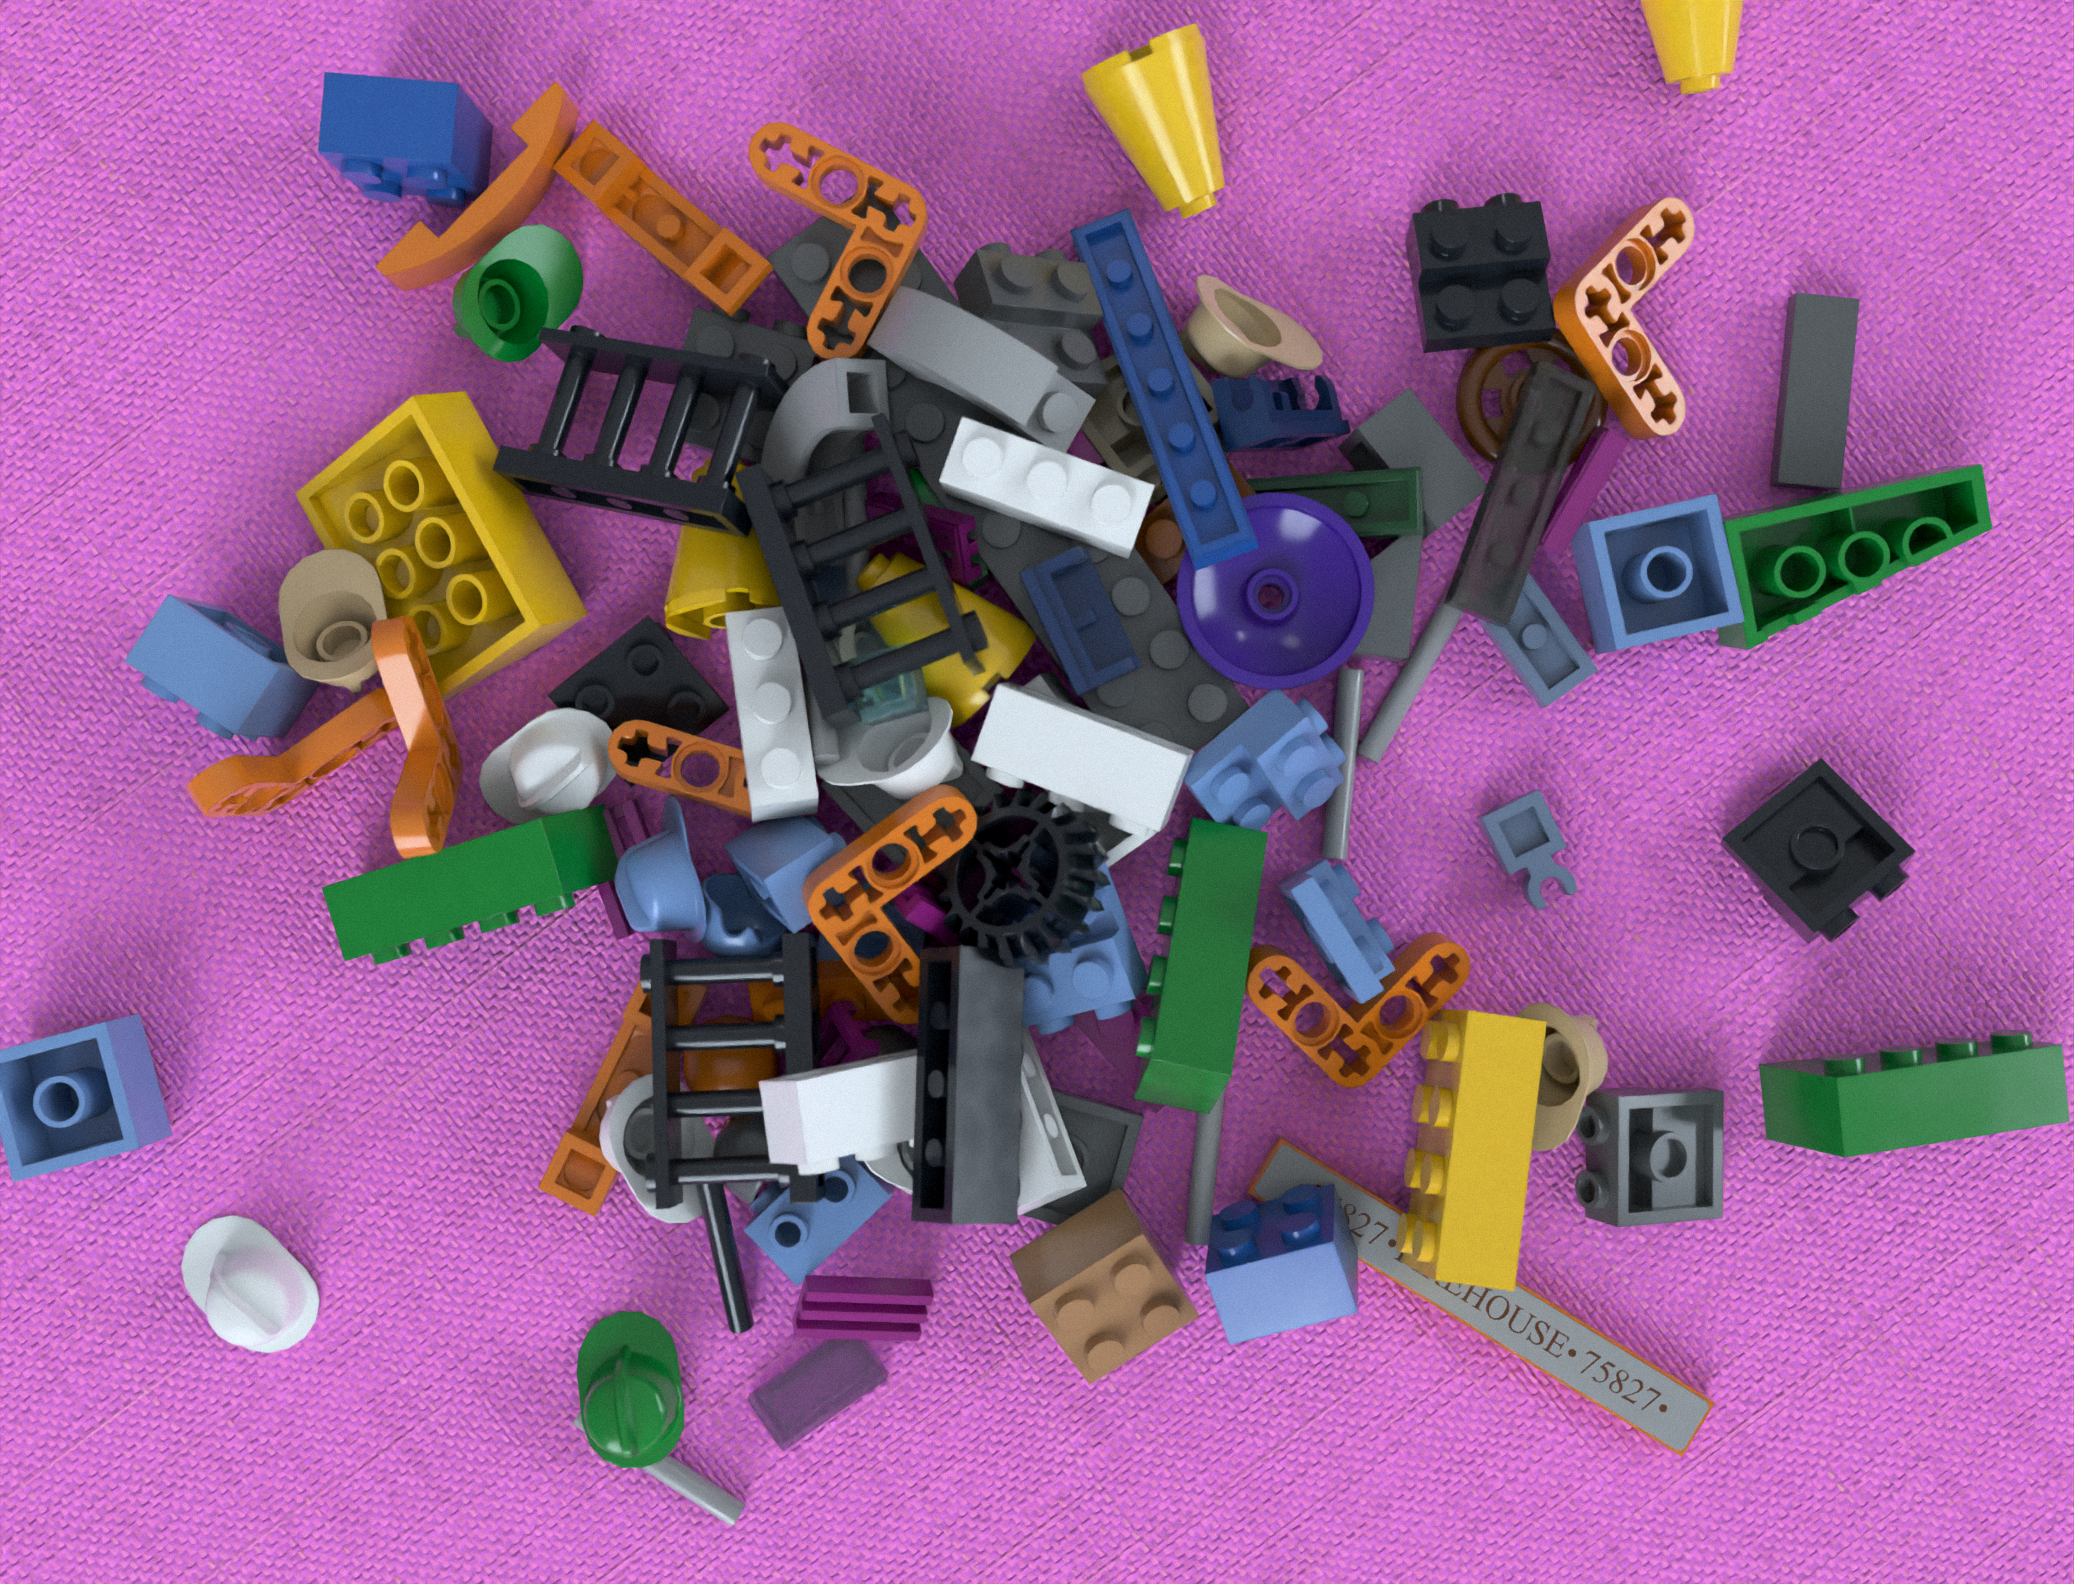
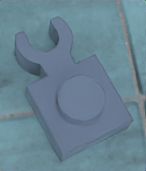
(1524, 839)

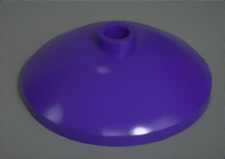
(1322, 587)

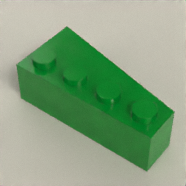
(1844, 542)
(472, 883)
(1202, 966)
(1915, 1094)

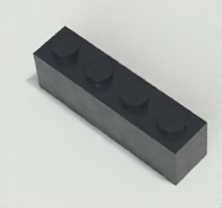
(967, 1088)

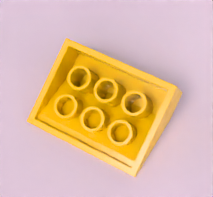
(446, 538)

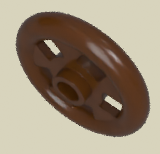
(1485, 373)

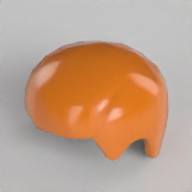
(729, 1067)

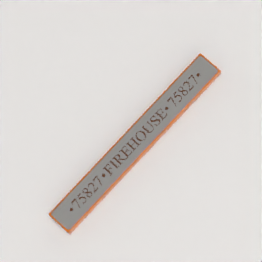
(1516, 1320)

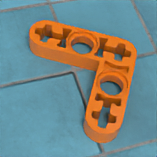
(869, 235)
(1658, 403)
(434, 760)
(264, 783)
(724, 793)
(864, 908)
(1360, 1023)

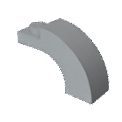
(981, 365)
(819, 427)

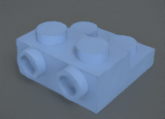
(1265, 762)
(1346, 943)
(1097, 975)

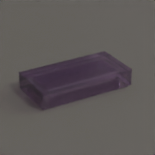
(816, 1388)

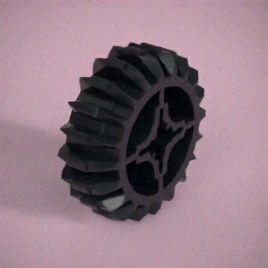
(1054, 855)

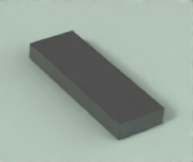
(1814, 392)

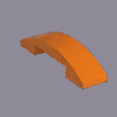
(662, 220)
(426, 259)
(578, 1168)

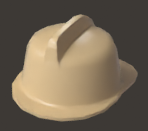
(1241, 335)
(329, 617)
(1570, 1070)

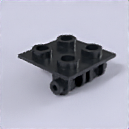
(646, 681)

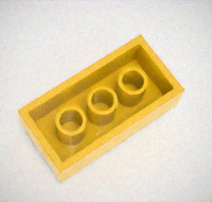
(1472, 1147)

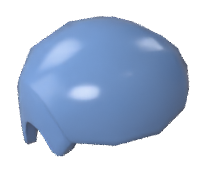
(736, 920)

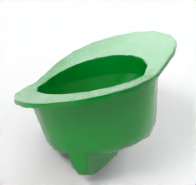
(516, 290)
(630, 1390)

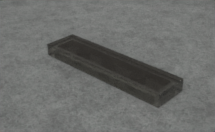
(1520, 494)

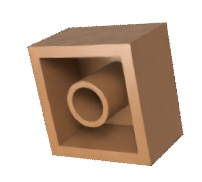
(1103, 1286)

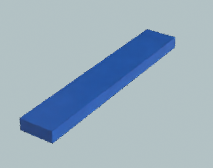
(1164, 391)

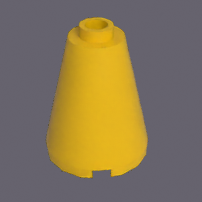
(1694, 40)
(1164, 117)
(716, 576)
(949, 678)

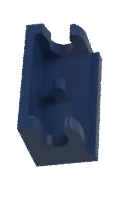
(1273, 414)
(1079, 620)

